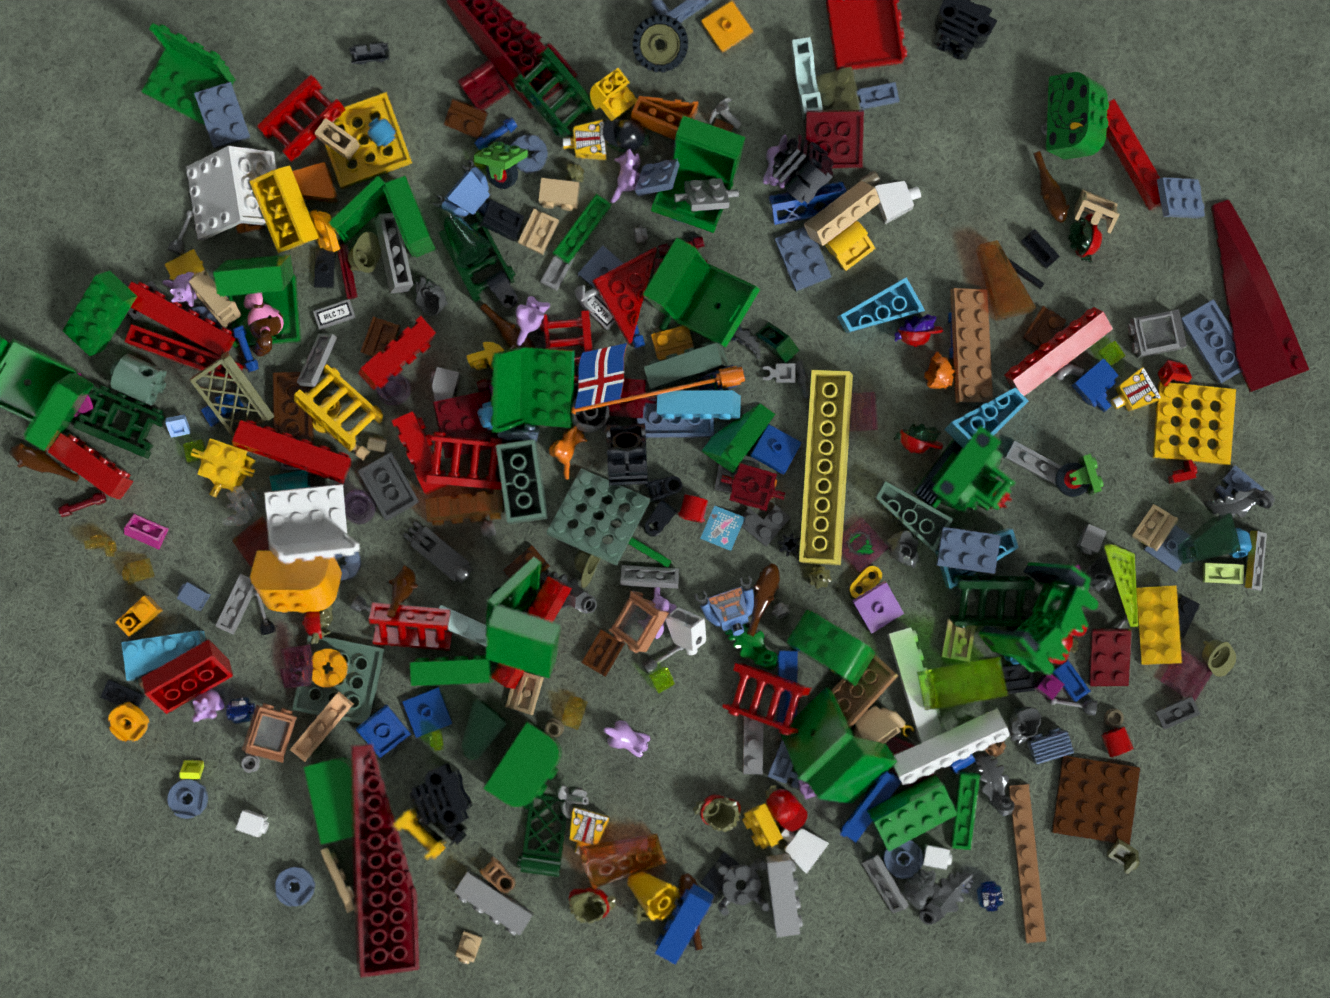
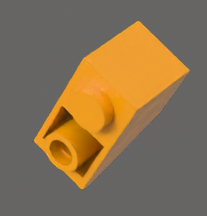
(139, 615)

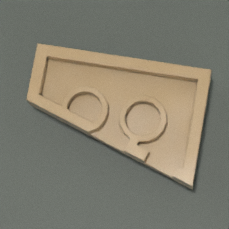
(338, 877)

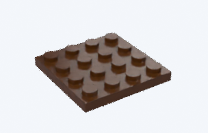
(1095, 799)

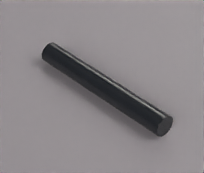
(1026, 275)

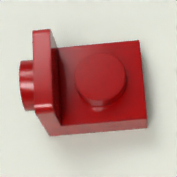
(1175, 371)
(1181, 475)

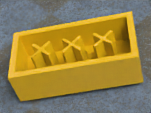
(283, 209)

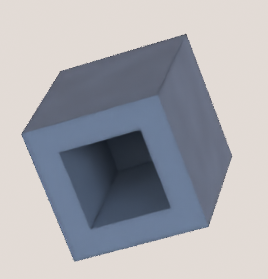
(193, 596)

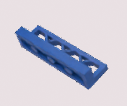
(787, 201)
(787, 669)
(879, 792)

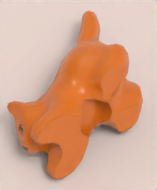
(564, 448)

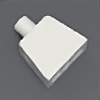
(896, 199)
(686, 630)
(803, 847)

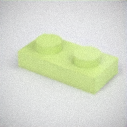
(1223, 573)

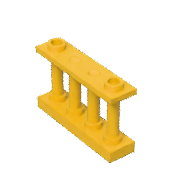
(333, 426)
(410, 822)

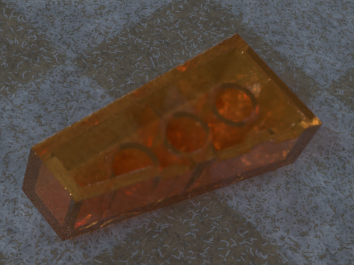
(1003, 284)
(465, 507)
(621, 858)

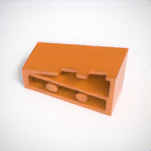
(662, 115)

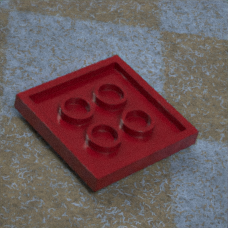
(838, 134)
(460, 419)

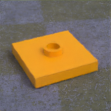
(726, 26)

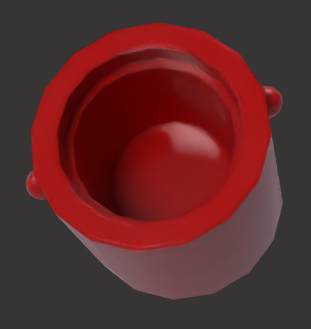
(693, 508)
(1117, 741)

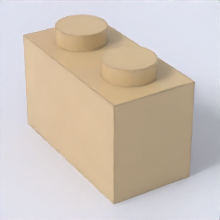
(337, 139)
(559, 193)

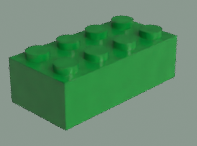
(99, 313)
(450, 672)
(912, 812)

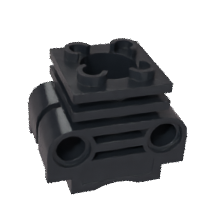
(962, 27)
(803, 168)
(626, 454)
(438, 798)

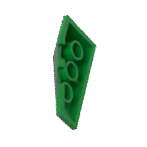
(734, 441)

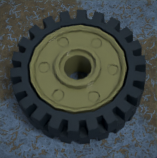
(663, 28)

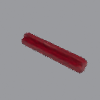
(347, 274)

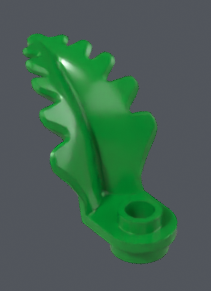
(754, 648)

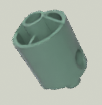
(137, 379)

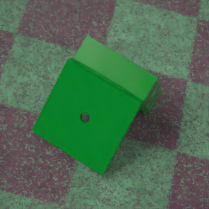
(703, 155)
(404, 208)
(264, 275)
(690, 290)
(51, 397)
(518, 637)
(832, 759)

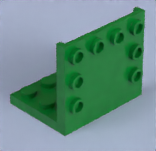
(184, 71)
(532, 388)

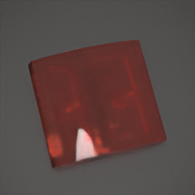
(253, 540)

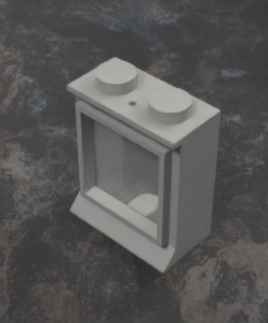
(1157, 333)

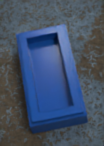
(1073, 682)

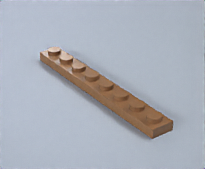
(1027, 864)

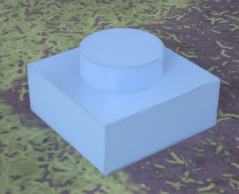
(177, 425)

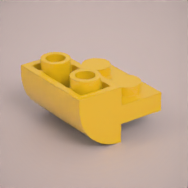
(612, 94)
(850, 245)
(480, 359)
(763, 826)

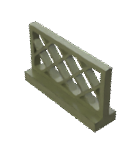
(242, 383)

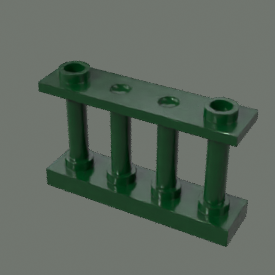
(572, 90)
(467, 273)
(984, 584)

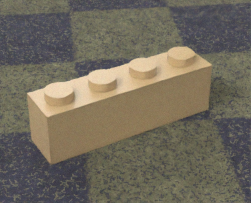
(842, 213)

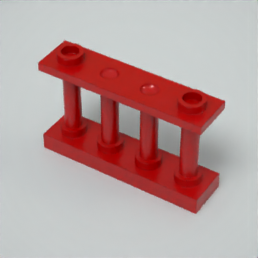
(289, 107)
(585, 340)
(453, 477)
(411, 617)
(779, 685)

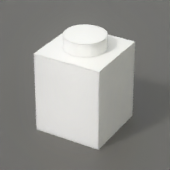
(252, 823)
(936, 856)

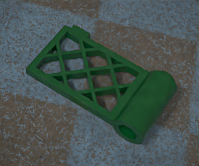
(540, 861)

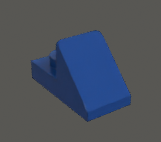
(225, 412)

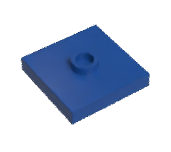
(776, 449)
(427, 712)
(383, 730)

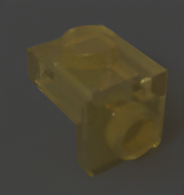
(99, 542)
(137, 571)
(574, 712)

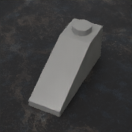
(444, 383)

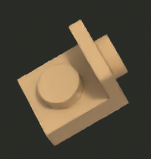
(468, 947)

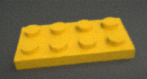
(1159, 625)

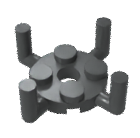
(748, 892)

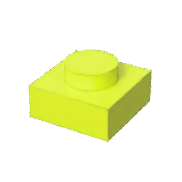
(191, 769)

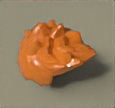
(939, 372)

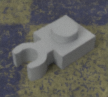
(784, 372)

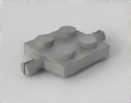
(706, 194)

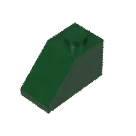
(777, 342)

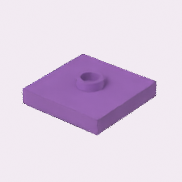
(877, 607)

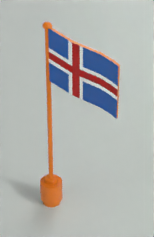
(603, 379)

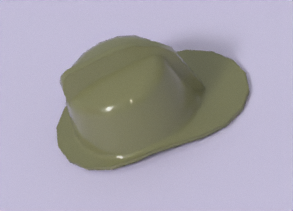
(365, 253)
(586, 565)
(1219, 657)

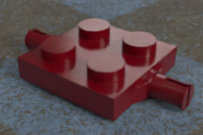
(634, 407)
(753, 487)

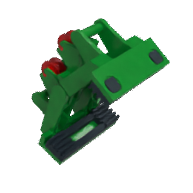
(967, 476)
(1039, 638)

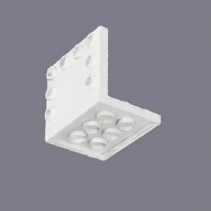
(223, 190)
(308, 523)

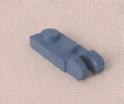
(878, 95)

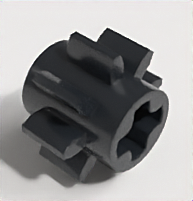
(784, 547)

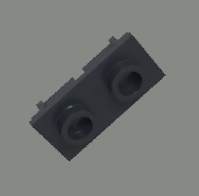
(360, 55)
(1040, 248)
(455, 834)

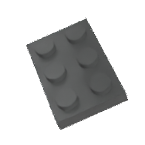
(388, 486)

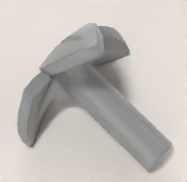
(722, 108)
(583, 296)
(576, 796)

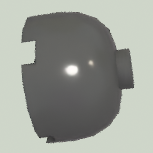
(590, 420)

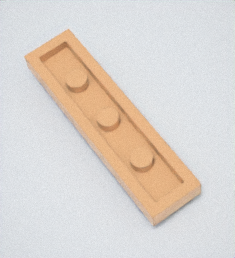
(321, 726)

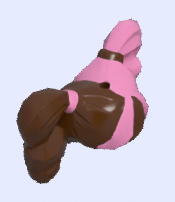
(259, 323)

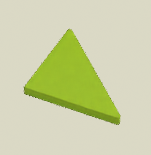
(1124, 572)

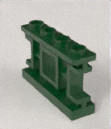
(114, 436)

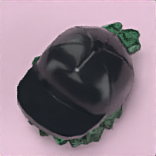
(624, 135)

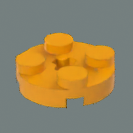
(336, 661)
(134, 715)

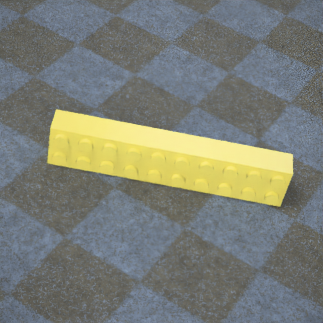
(826, 467)

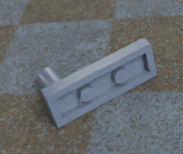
(682, 11)

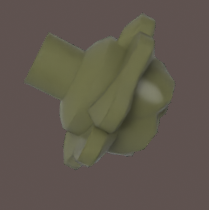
(575, 172)
(820, 577)

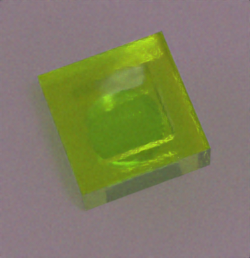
(1112, 353)
(188, 447)
(662, 679)
(436, 740)

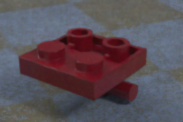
(484, 86)

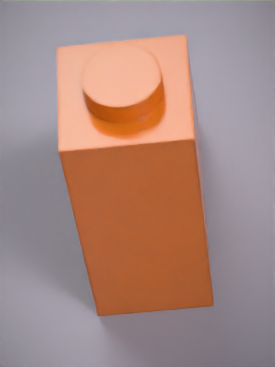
(316, 183)

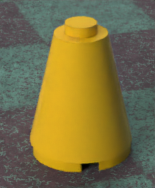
(653, 895)

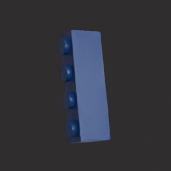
(684, 924)

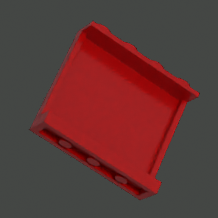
(865, 33)

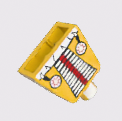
(587, 141)
(1136, 392)
(586, 827)

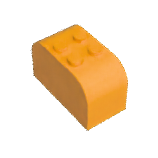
(295, 585)

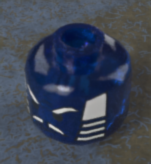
(240, 710)
(990, 896)

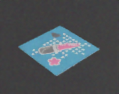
(722, 528)

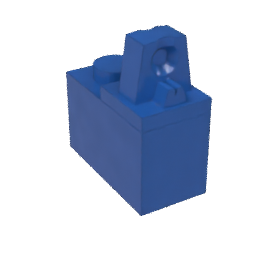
(1093, 383)

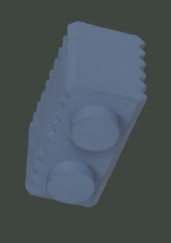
(1050, 746)

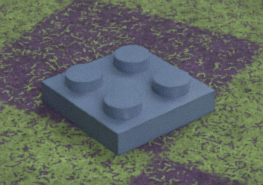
(657, 177)

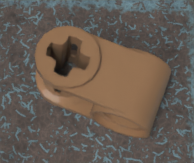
(497, 874)

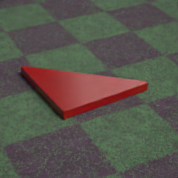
(624, 289)

